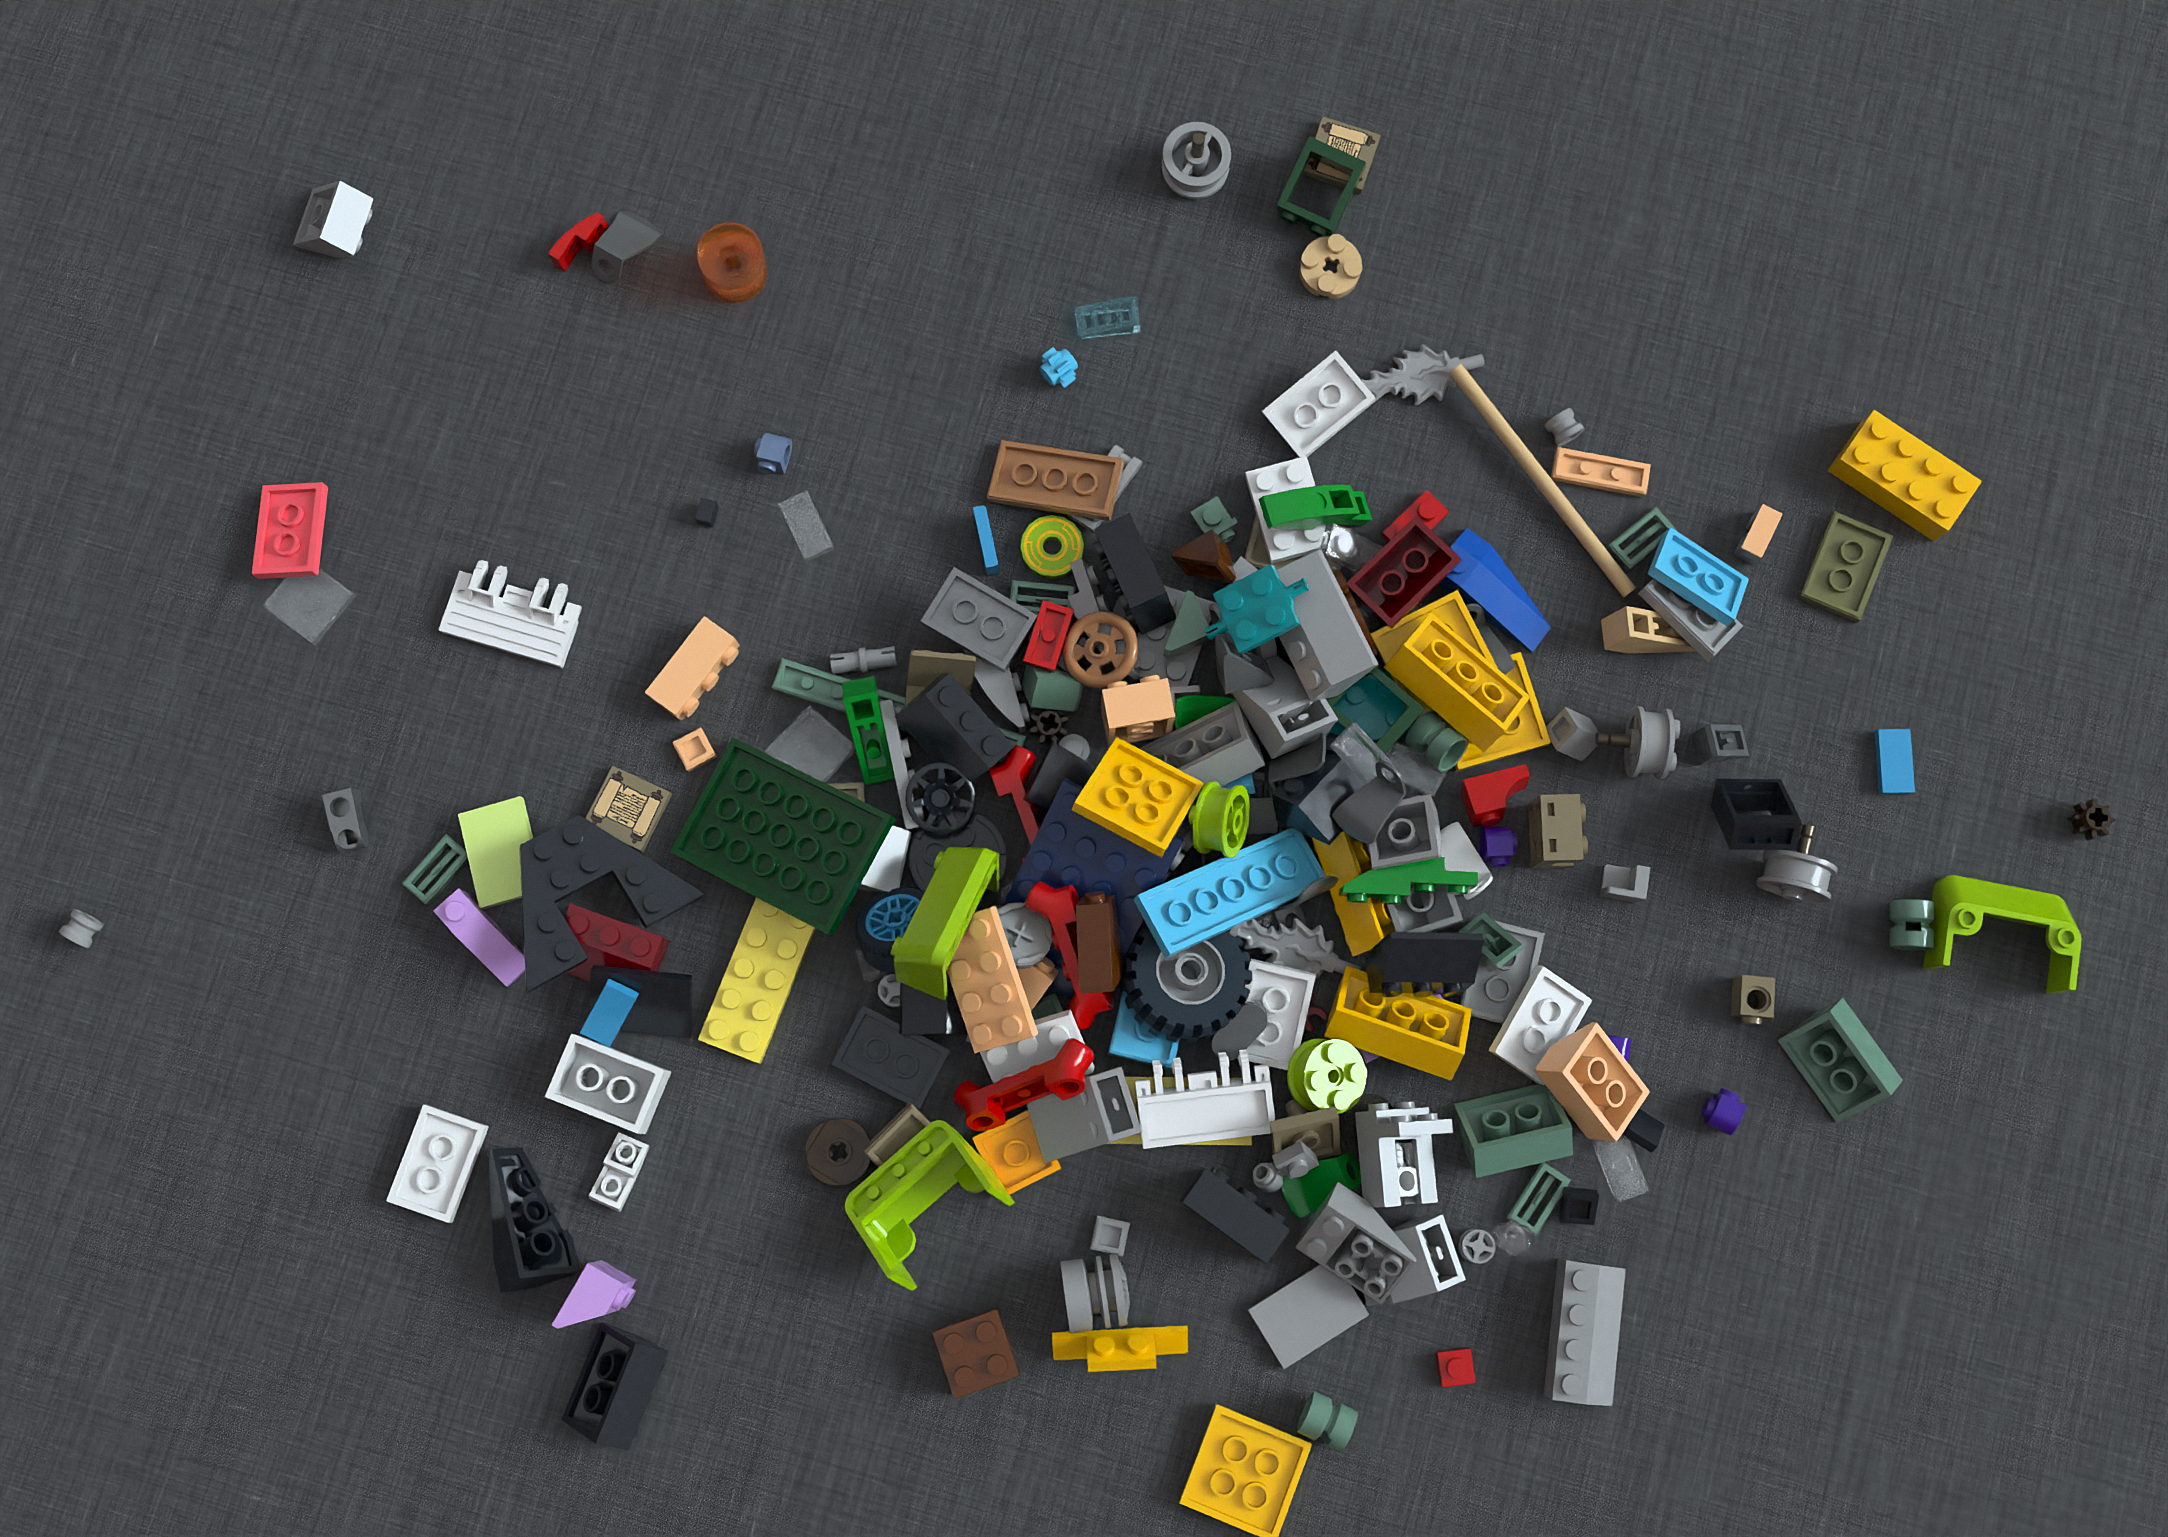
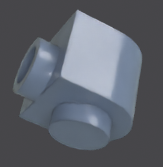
(772, 453)

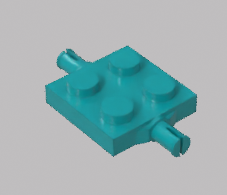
(1257, 609)

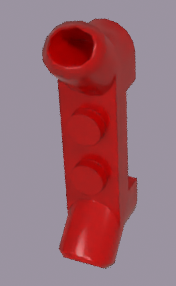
(1010, 778)
(1060, 909)
(1062, 1076)

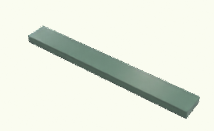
(827, 691)

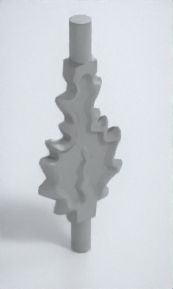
(1420, 374)
(1292, 946)

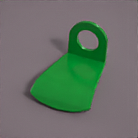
(1194, 707)
(1309, 1191)

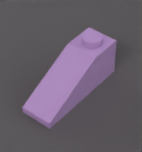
(482, 936)

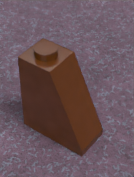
(1098, 943)

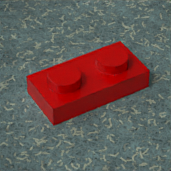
(1426, 508)
(1048, 636)

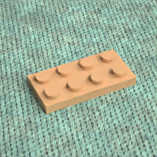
(989, 985)

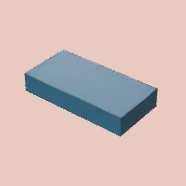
(986, 540)
(1894, 761)
(609, 1012)

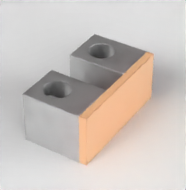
(1760, 533)

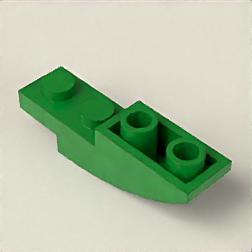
(1315, 506)
(1394, 882)

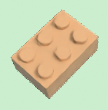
(1137, 710)

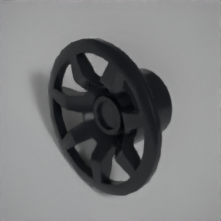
(939, 799)

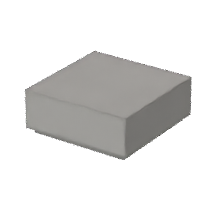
(1110, 1235)

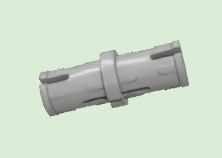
(863, 660)

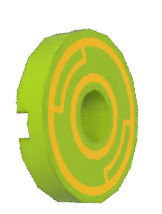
(1047, 529)

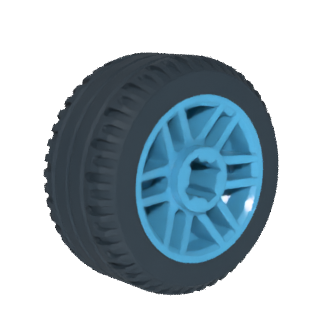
(882, 922)

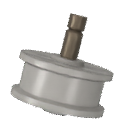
(1797, 873)

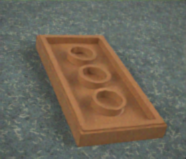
(1055, 480)

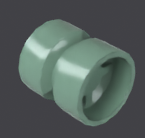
(1437, 742)
(1911, 913)
(1327, 1421)

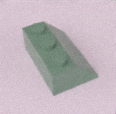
(1840, 1060)
(1513, 1130)

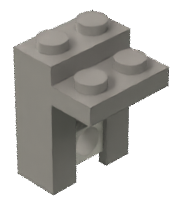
(1398, 1153)

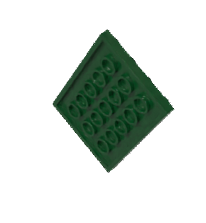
(783, 836)

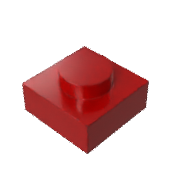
(1455, 1367)

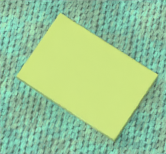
(492, 848)

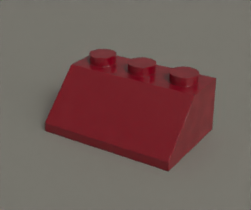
(1402, 573)
(613, 943)

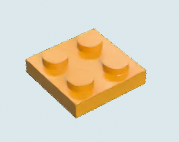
(1014, 1153)

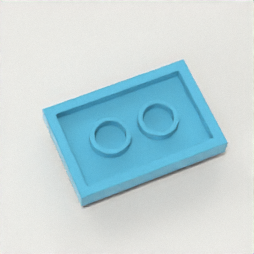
(1698, 576)

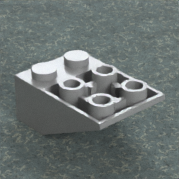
(1283, 711)
(1087, 1120)
(1356, 1244)

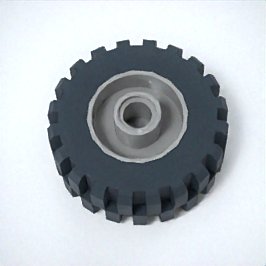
(1189, 991)

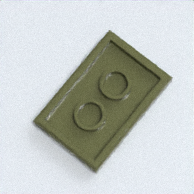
(1845, 567)

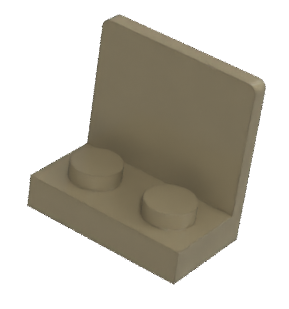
(928, 665)

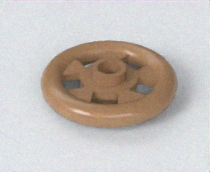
(1122, 662)

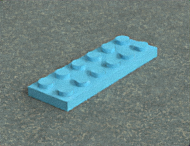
(1228, 891)

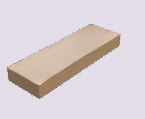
(1600, 472)

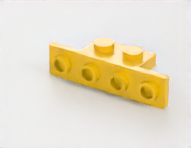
(1120, 1348)

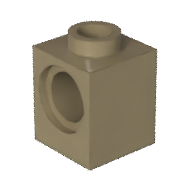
(1764, 990)

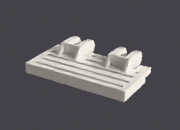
(512, 622)
(1206, 1108)

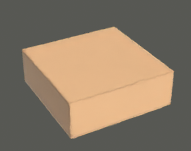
(694, 749)

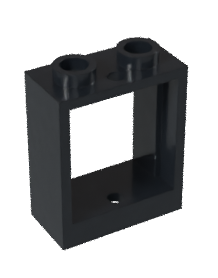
(1756, 832)

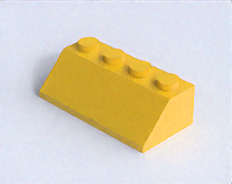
(1457, 682)
(1362, 922)
(1402, 1028)

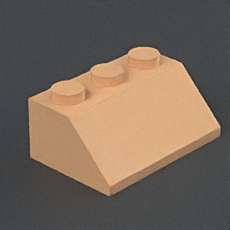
(1593, 1082)

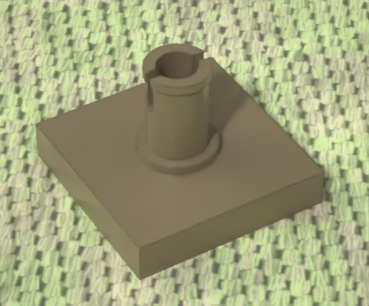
(1315, 1129)

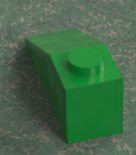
(868, 729)

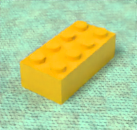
(1904, 475)

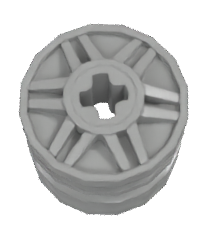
(1094, 1293)

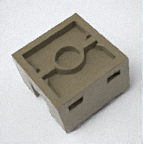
(1556, 831)

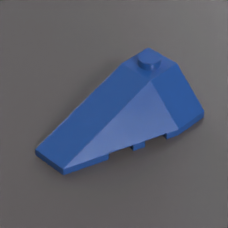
(1487, 581)

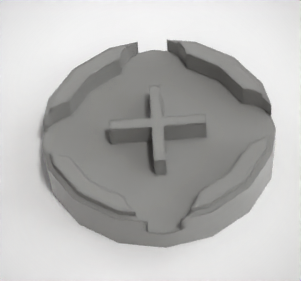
(1026, 934)

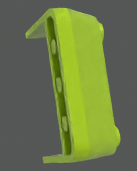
(1964, 902)
(944, 917)
(908, 1186)

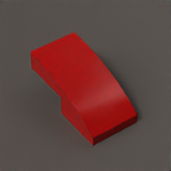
(581, 235)

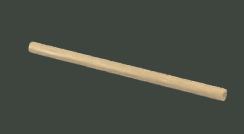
(1542, 480)

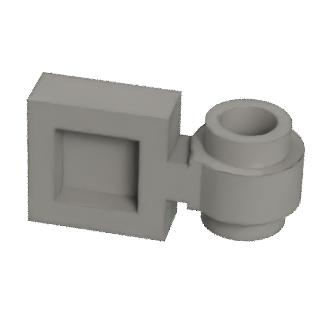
(1291, 1161)

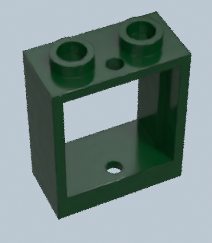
(1333, 158)
(1400, 726)

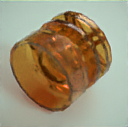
(726, 247)

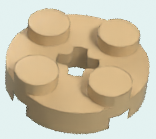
(1336, 250)

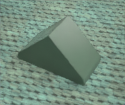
(1188, 627)
(1051, 689)
(1497, 944)

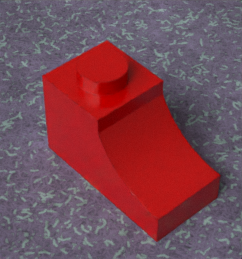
(1486, 794)

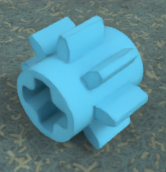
(1058, 367)

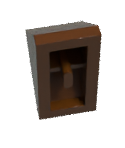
(1206, 558)

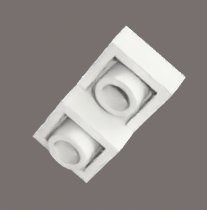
(619, 1172)

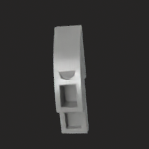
(1089, 601)
(1000, 692)

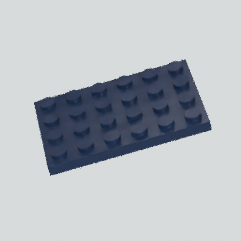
(1091, 859)

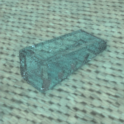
(1117, 305)

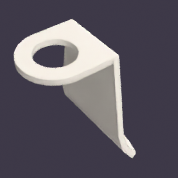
(1462, 856)

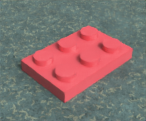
(290, 530)

